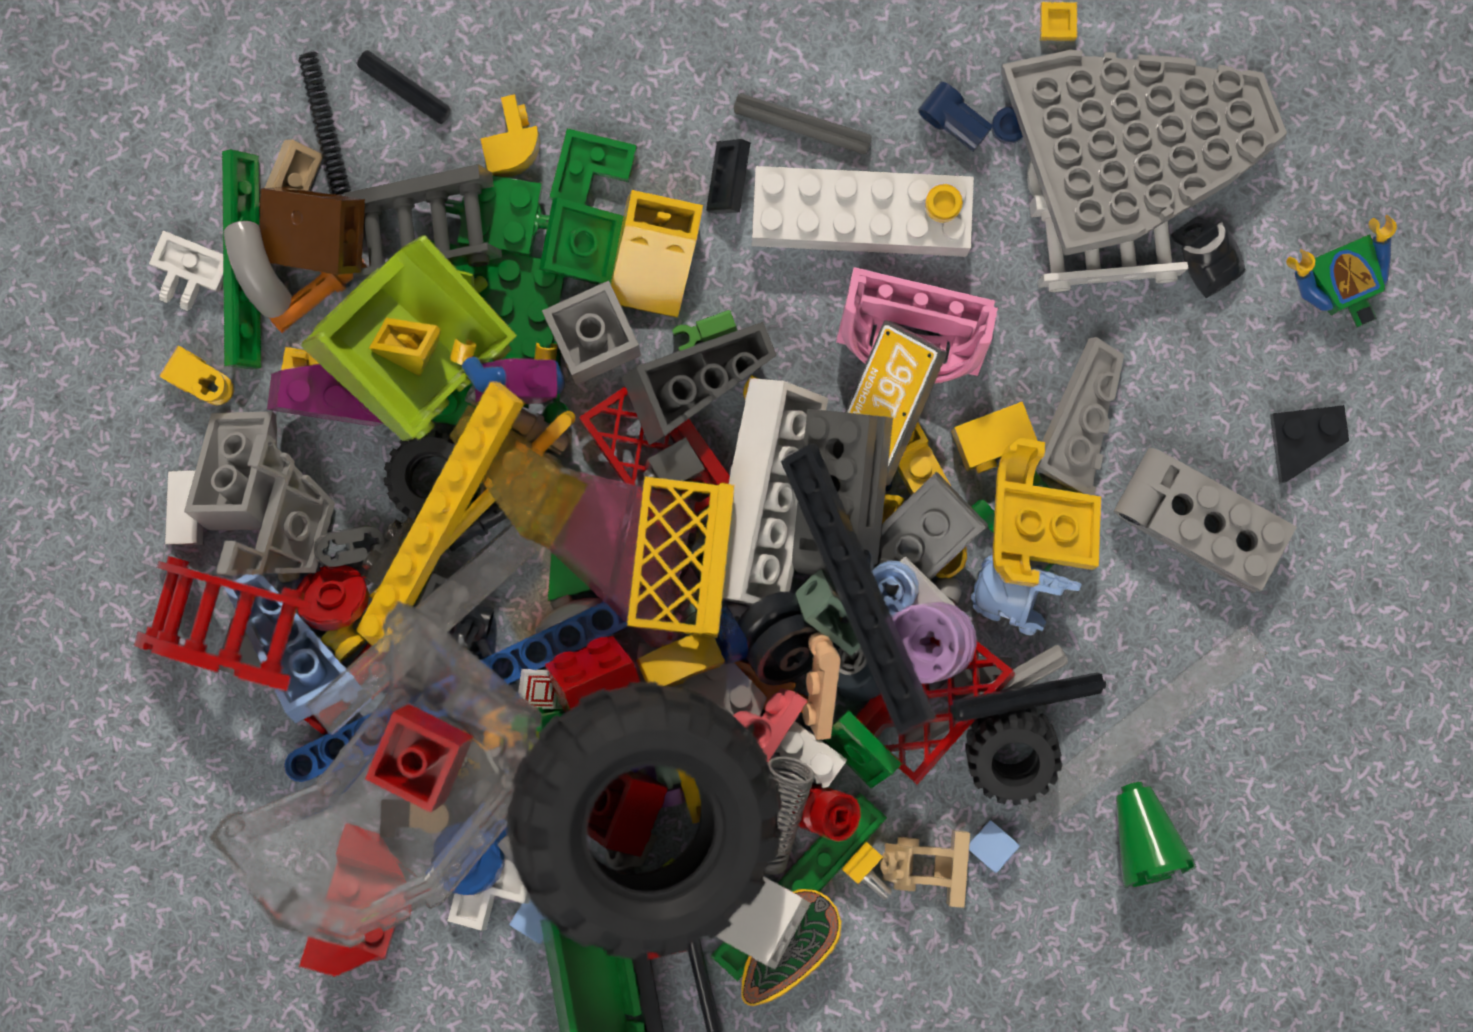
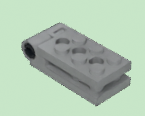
(1149, 503)

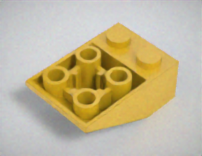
(655, 252)

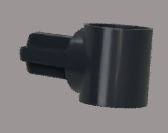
(473, 626)

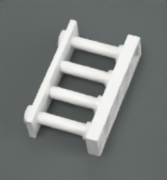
(1060, 280)

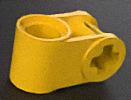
(194, 375)

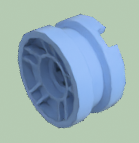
(897, 573)

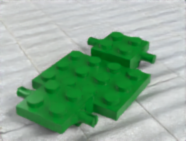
(515, 283)

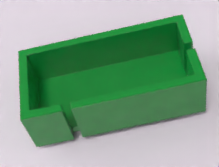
(590, 986)

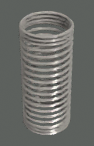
(784, 782)

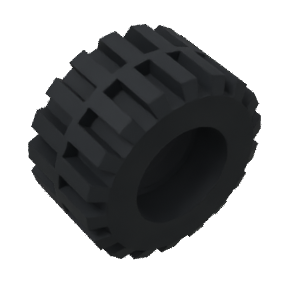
(403, 464)
(1019, 779)

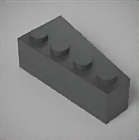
(685, 382)

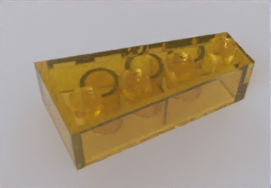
(529, 486)

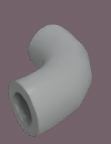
(254, 269)

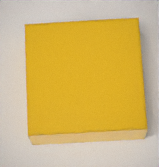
(1058, 21)

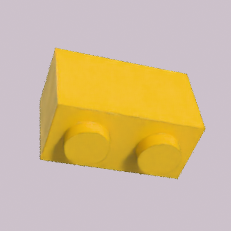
(987, 437)

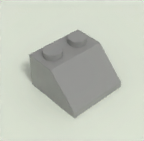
(592, 333)

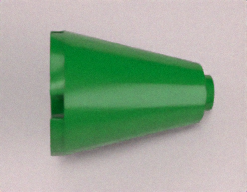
(1148, 838)

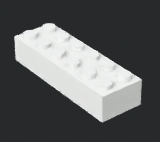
(857, 211)
(763, 497)

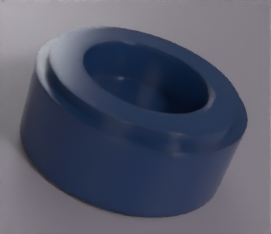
(1006, 126)

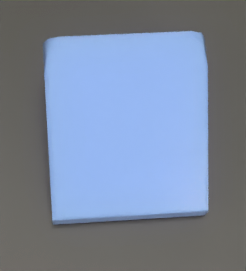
(993, 846)

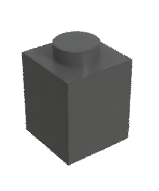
(674, 463)

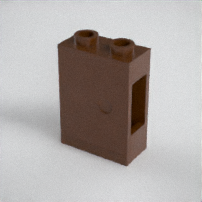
(312, 230)

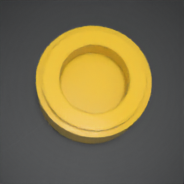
(943, 203)

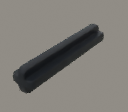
(403, 87)

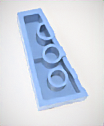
(304, 658)

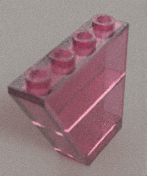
(602, 542)

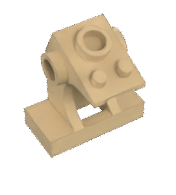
(949, 866)

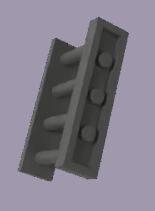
(434, 190)

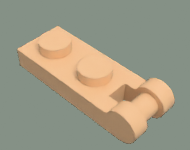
(821, 686)

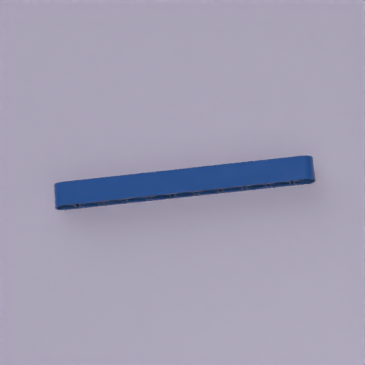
(517, 653)

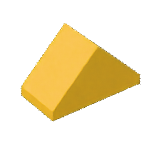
(406, 343)

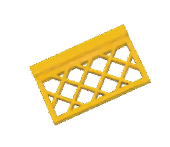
(714, 556)

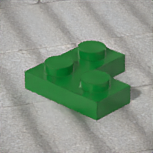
(587, 156)

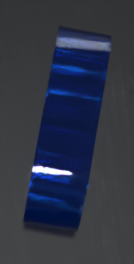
(730, 637)

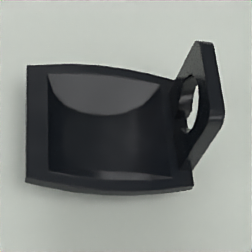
(1211, 256)

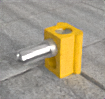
(860, 869)

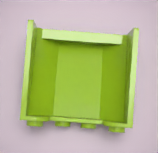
(411, 287)

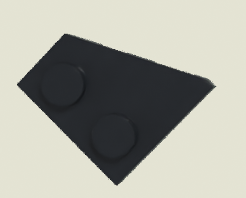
(1306, 438)

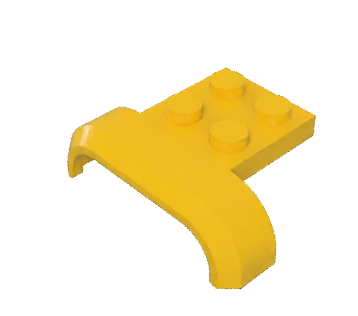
(1039, 521)

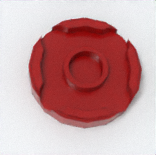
(336, 597)

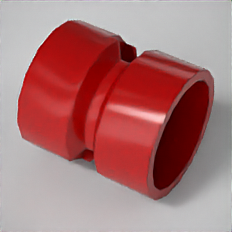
(830, 813)

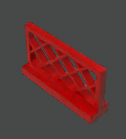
(713, 470)
(877, 718)

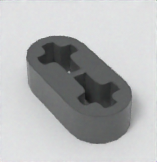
(347, 537)

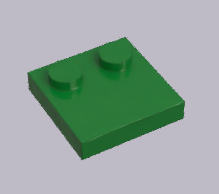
(581, 242)
(862, 750)

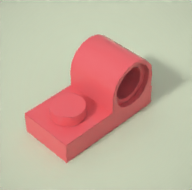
(778, 718)

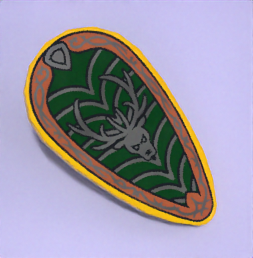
(807, 950)

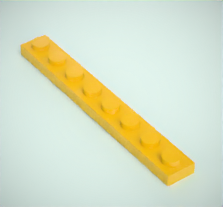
(443, 507)

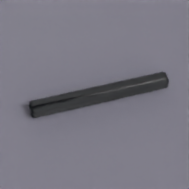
(1027, 697)

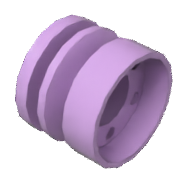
(946, 624)

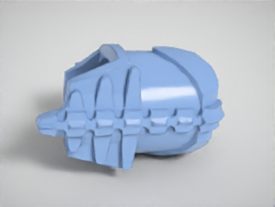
(1015, 602)

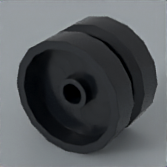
(777, 638)

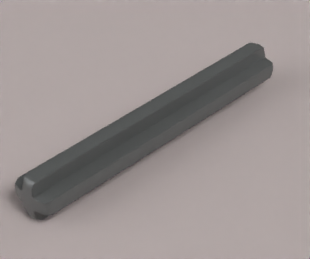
(802, 123)

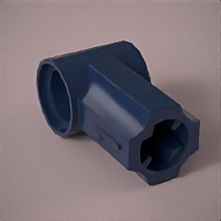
(947, 111)

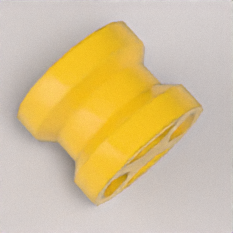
(343, 642)

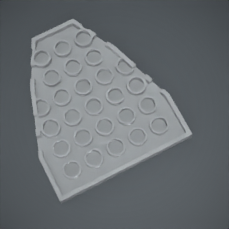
(1135, 138)

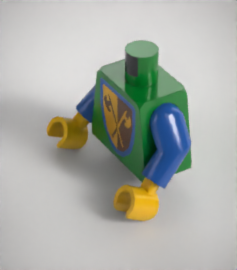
(1348, 274)

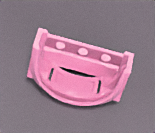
(957, 316)

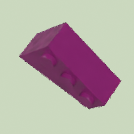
(316, 394)

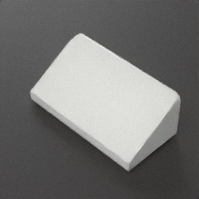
(180, 527)

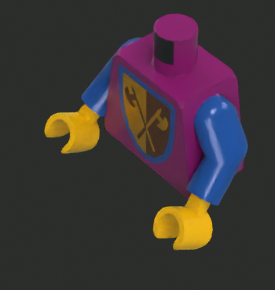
(529, 379)

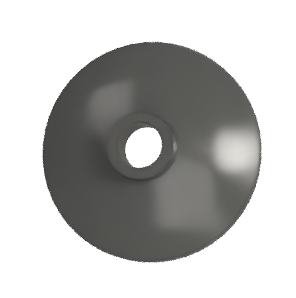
(564, 609)

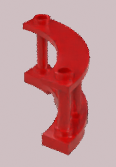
(163, 632)

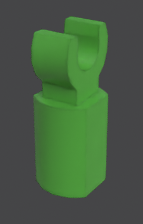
(707, 329)

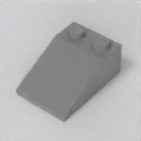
(224, 488)

